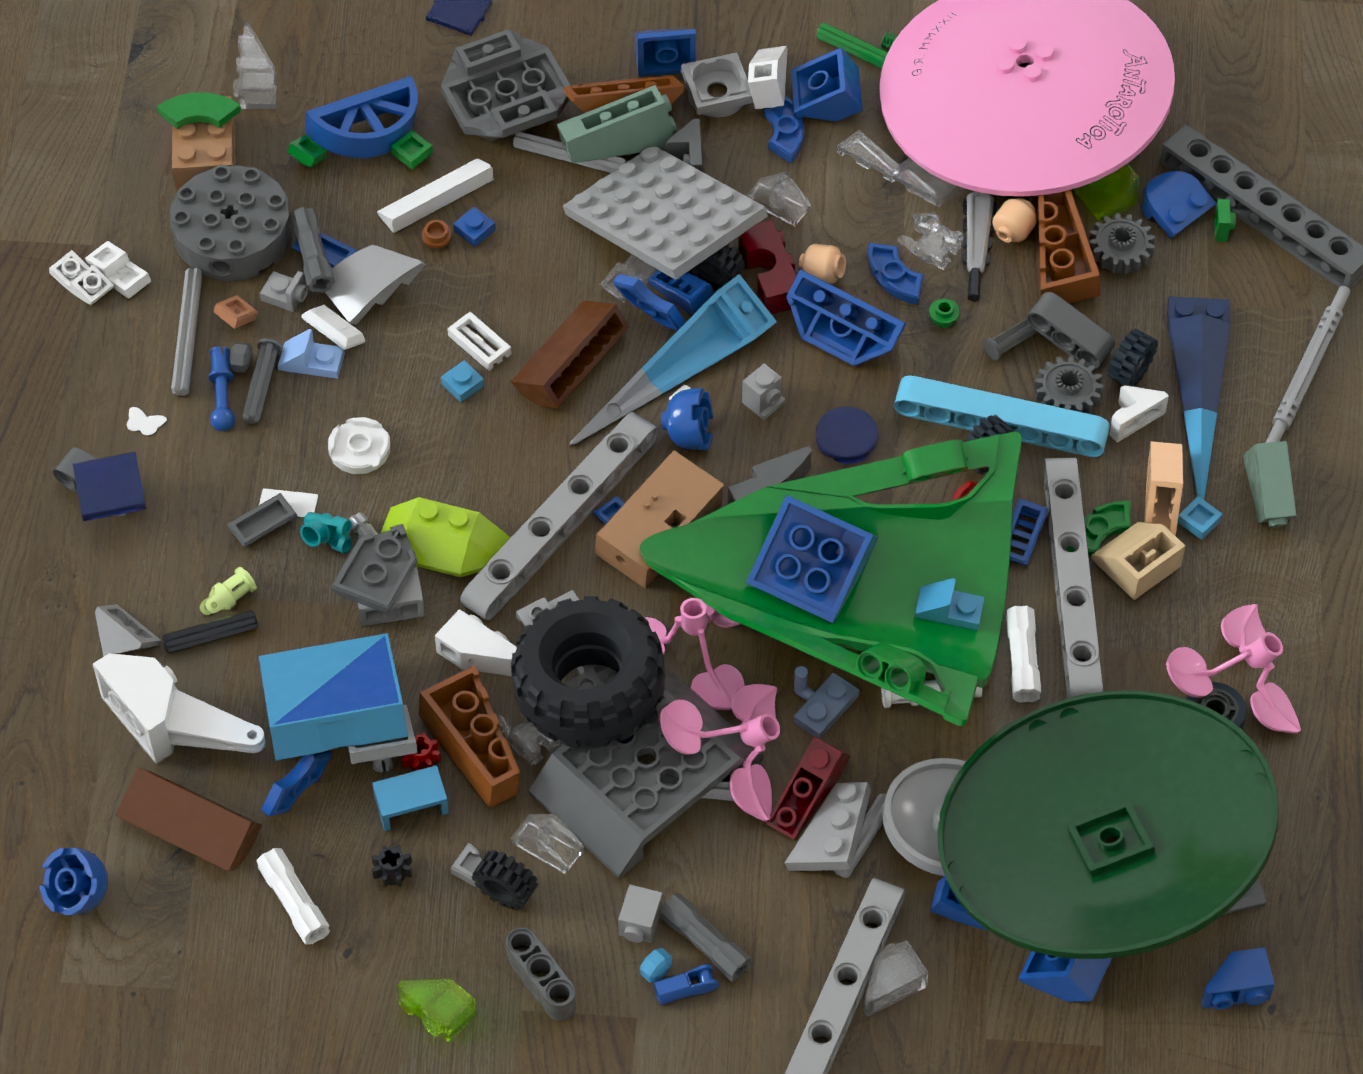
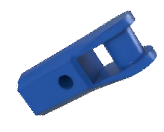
(680, 987)

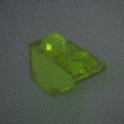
(438, 1003)

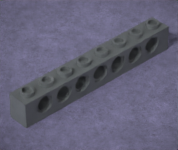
(1266, 207)

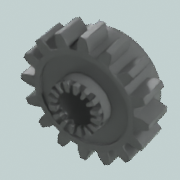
(1121, 244)
(1069, 385)

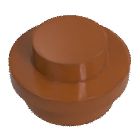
(436, 234)

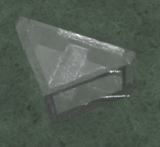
(780, 197)
(548, 840)

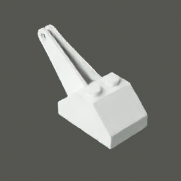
(162, 716)

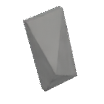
(121, 631)

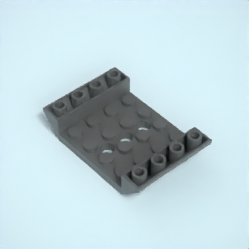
(621, 804)

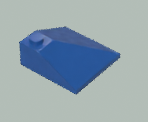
(811, 559)

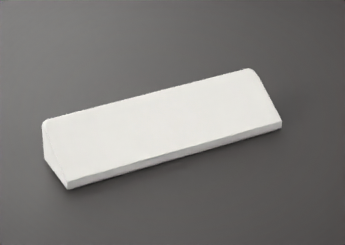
(436, 195)

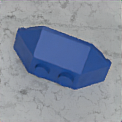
(841, 321)

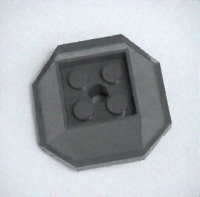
(503, 85)

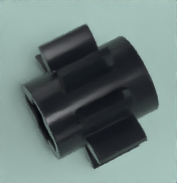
(387, 858)

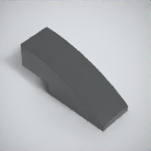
(775, 471)

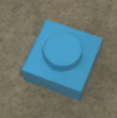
(462, 381)
(1199, 518)

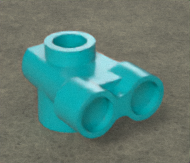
(327, 529)

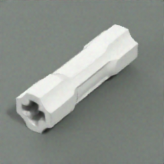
(1025, 672)
(303, 912)

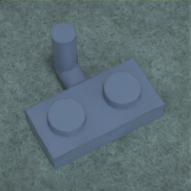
(824, 705)

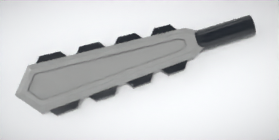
(978, 225)

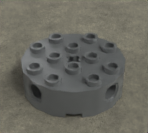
(231, 222)

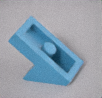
(945, 605)

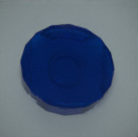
(846, 434)

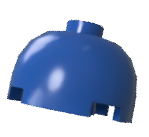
(688, 419)
(73, 881)

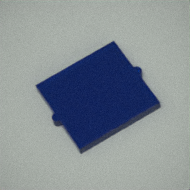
(459, 14)

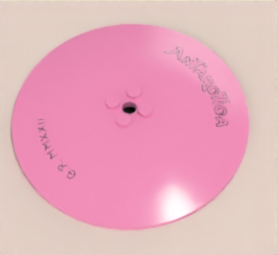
(1002, 129)

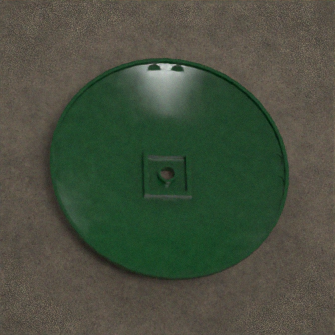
(1141, 766)

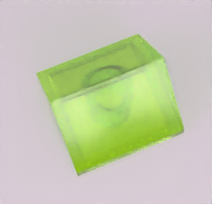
(1111, 193)

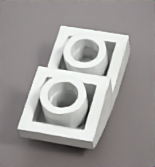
(80, 279)

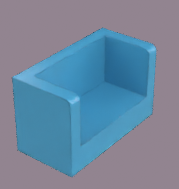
(409, 793)

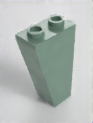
(619, 127)

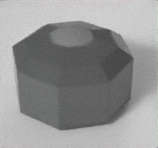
(241, 357)

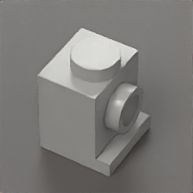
(763, 391)

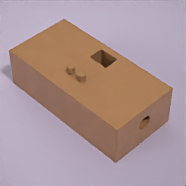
(668, 499)

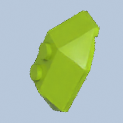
(447, 536)

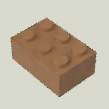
(201, 148)

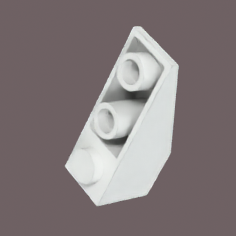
(768, 77)
(470, 643)

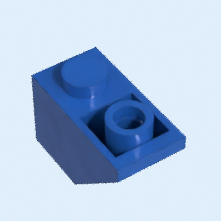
(1240, 979)

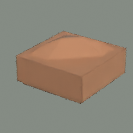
(235, 311)

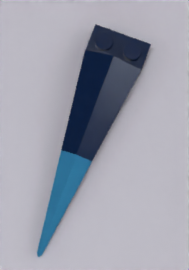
(1199, 346)

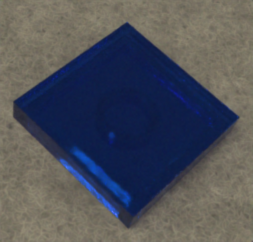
(109, 486)

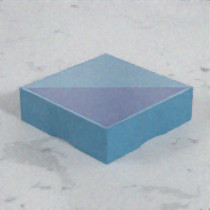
(332, 696)

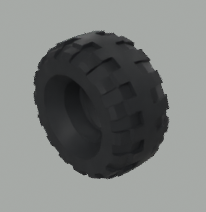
(579, 636)

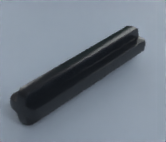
(210, 631)

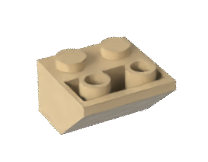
(1140, 557)

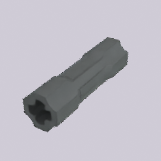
(316, 265)
(723, 953)

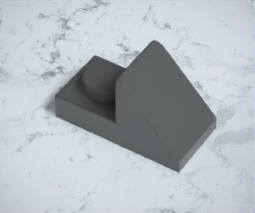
(687, 144)

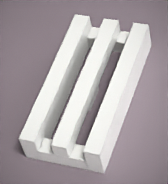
(494, 356)

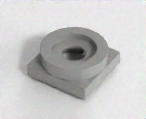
(717, 70)

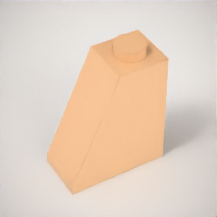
(1164, 484)

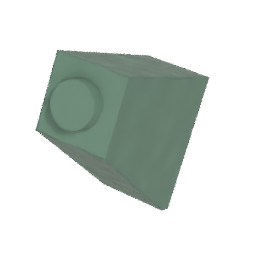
(1271, 483)

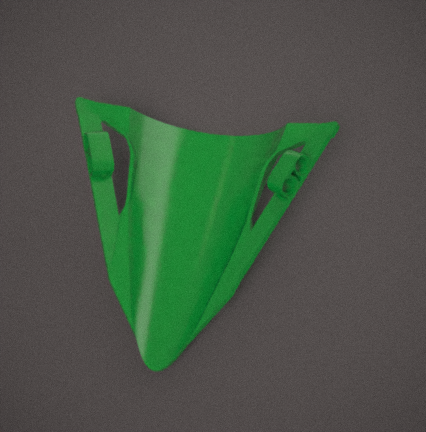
(914, 549)

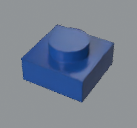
(474, 226)

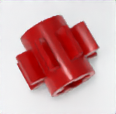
(425, 755)

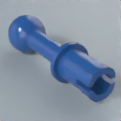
(222, 417)

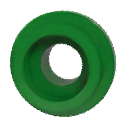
(944, 319)

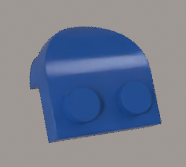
(1175, 201)

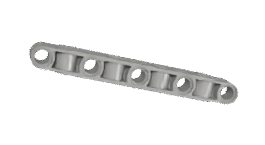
(559, 516)
(1072, 577)
(854, 962)

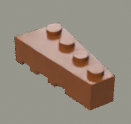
(1065, 253)
(470, 733)

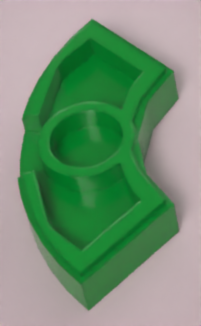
(198, 108)
(1104, 523)

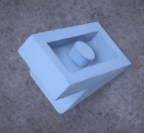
(311, 358)

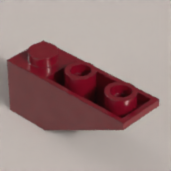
(808, 787)

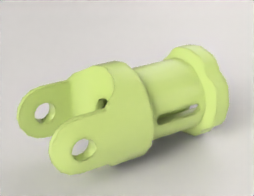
(223, 597)

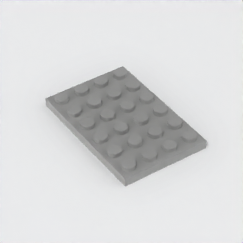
(665, 211)

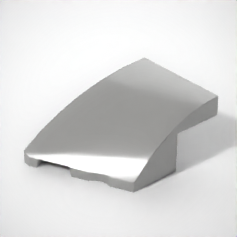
(369, 279)

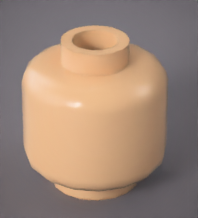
(1015, 220)
(823, 262)

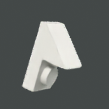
(1138, 409)

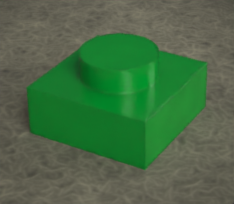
(411, 149)
(307, 151)
(1223, 220)

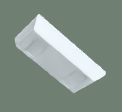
(334, 327)

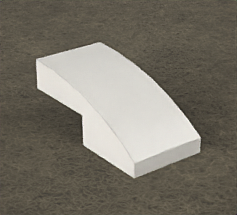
(118, 269)

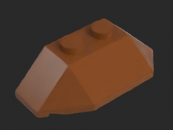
(594, 95)

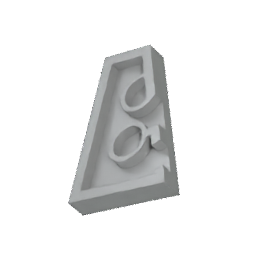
(833, 832)

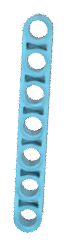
(1036, 422)

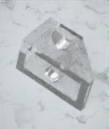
(894, 977)

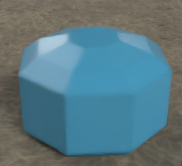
(656, 965)

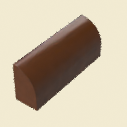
(570, 353)
(188, 820)

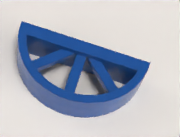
(332, 123)

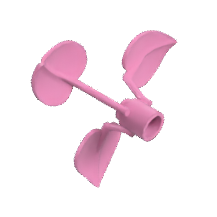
(1259, 648)
(715, 685)
(756, 708)

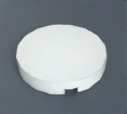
(359, 445)

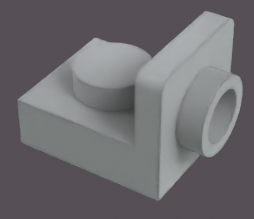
(284, 290)

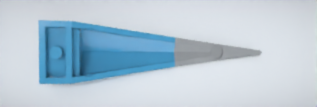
(715, 331)

